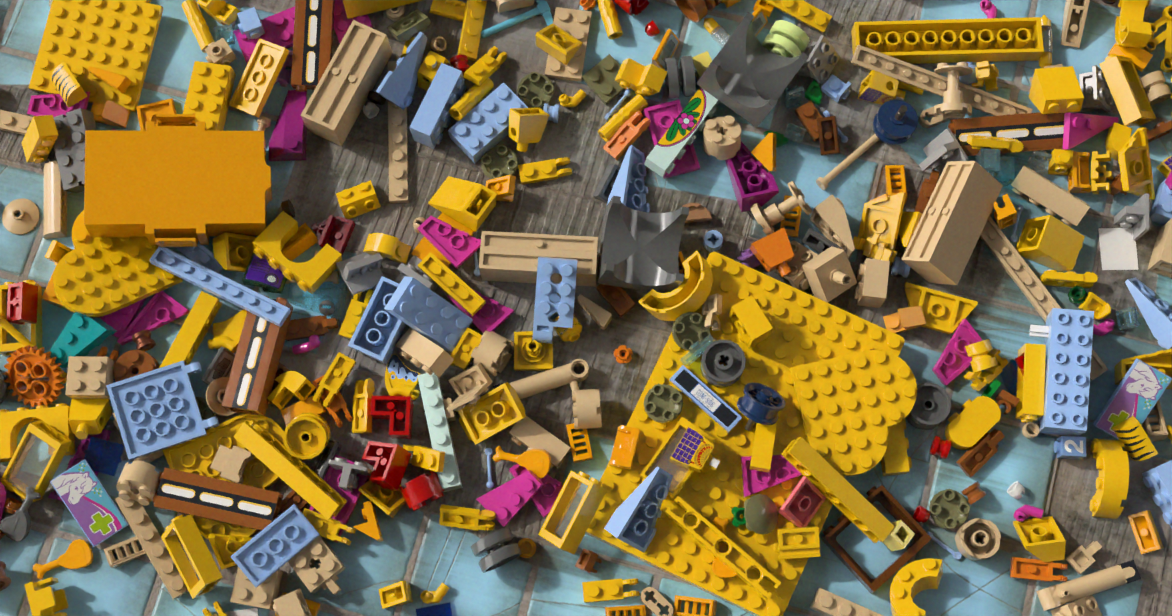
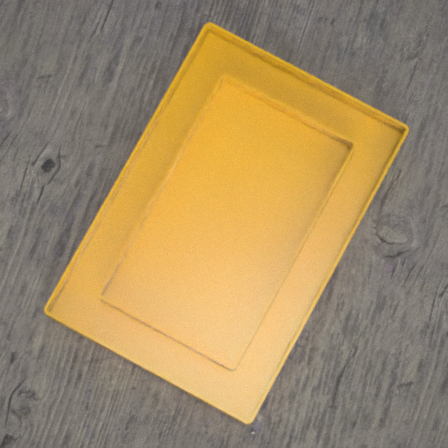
(801, 334)

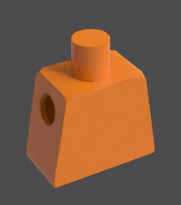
(774, 252)

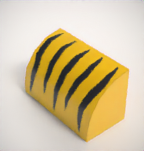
(67, 85)
(1135, 439)

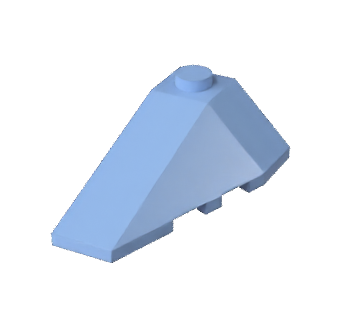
(400, 84)
(630, 181)
(1154, 310)
(637, 515)

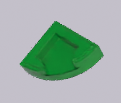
(814, 93)
(780, 139)
(992, 387)

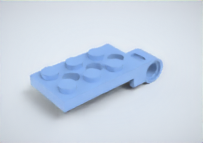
(542, 325)

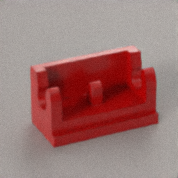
(22, 303)

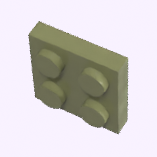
(409, 25)
(602, 79)

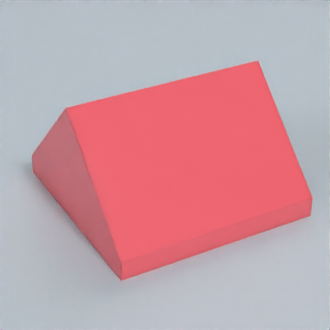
(802, 503)

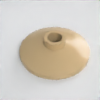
(26, 221)
(213, 393)

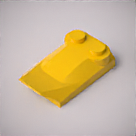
(491, 413)

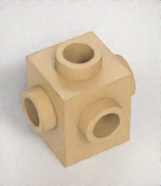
(220, 53)

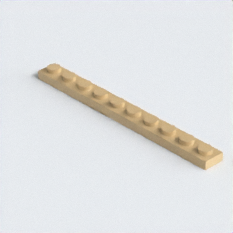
(934, 82)
(1027, 280)

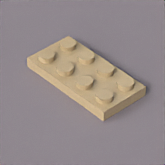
(578, 25)

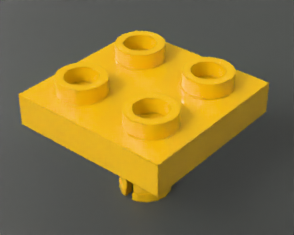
(531, 355)

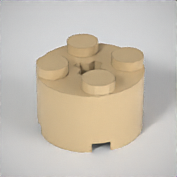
(722, 137)
(493, 352)
(587, 409)
(138, 482)
(988, 544)

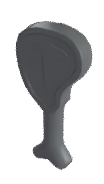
(18, 525)

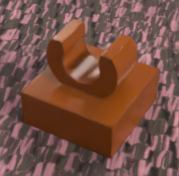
(1116, 186)
(1006, 399)
(587, 560)

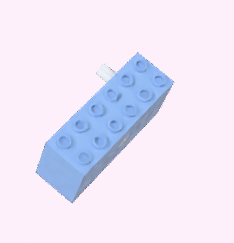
(1067, 370)

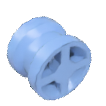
(553, 112)
(713, 245)
(900, 267)

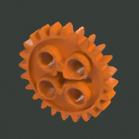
(30, 386)

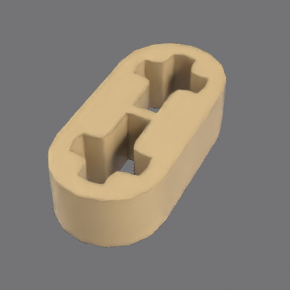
(934, 121)
(659, 598)

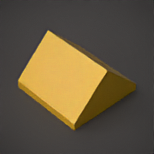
(557, 43)
(386, 499)

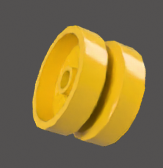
(304, 446)

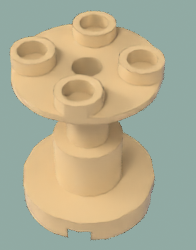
(953, 98)
(775, 213)

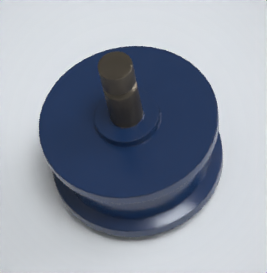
(895, 122)
(760, 405)

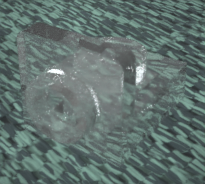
(1039, 162)

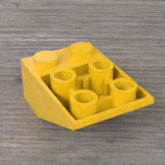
(464, 201)

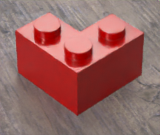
(398, 410)
(388, 463)

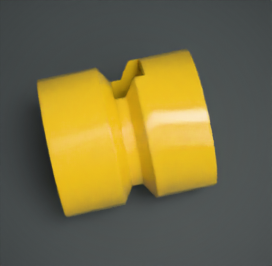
(981, 355)

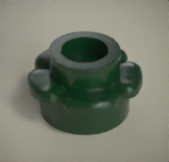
(1077, 291)

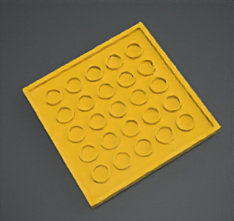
(100, 35)

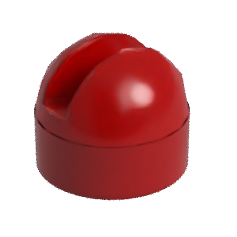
(652, 29)
(921, 514)

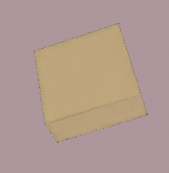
(449, 414)

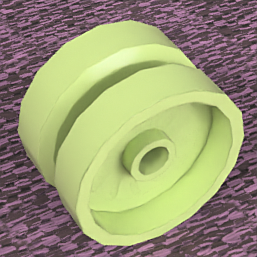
(786, 39)

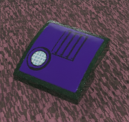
(262, 275)

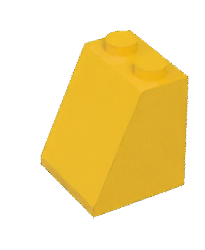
(1056, 90)
(1050, 243)

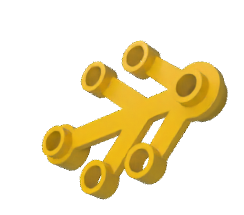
(1165, 35)

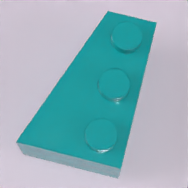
(80, 337)

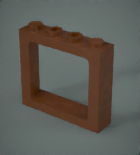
(920, 538)

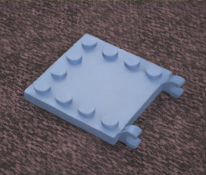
(158, 409)

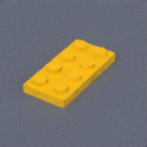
(259, 77)

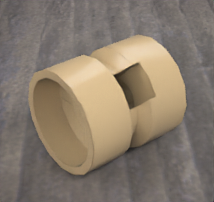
(1155, 88)

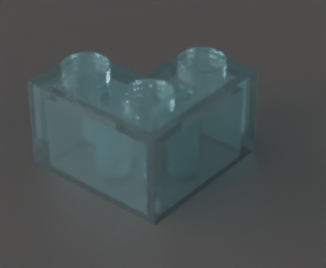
(999, 167)

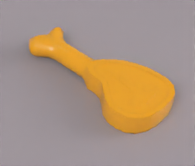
(535, 460)
(76, 557)
(719, 568)

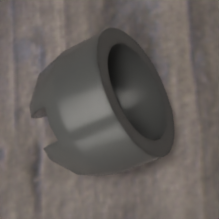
(325, 311)

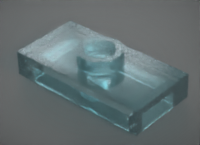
(697, 350)

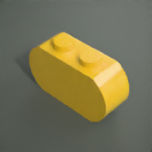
(972, 422)

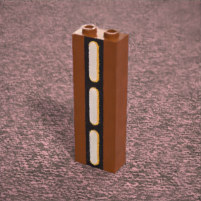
(311, 42)
(1034, 130)
(255, 364)
(217, 499)

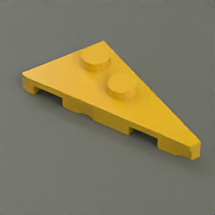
(226, 546)

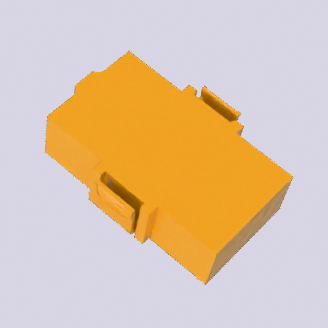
(176, 182)

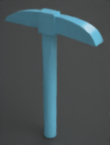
(542, 9)

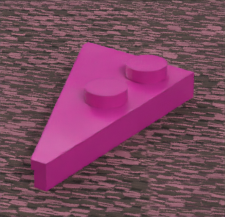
(1081, 127)
(157, 313)

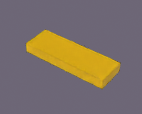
(763, 447)

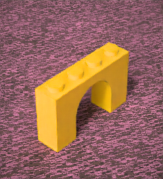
(308, 274)
(13, 421)

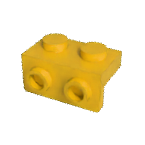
(358, 200)

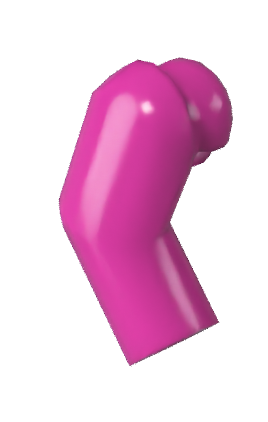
(988, 8)
(1104, 328)
(308, 346)
(1026, 511)

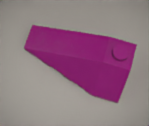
(290, 132)
(750, 180)

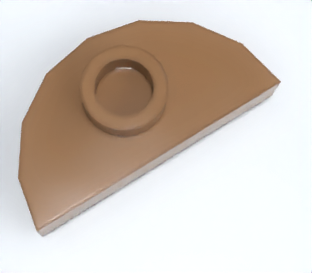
(697, 213)

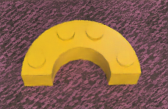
(1129, 26)
(687, 296)
(1112, 479)
(910, 581)

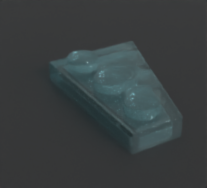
(334, 292)

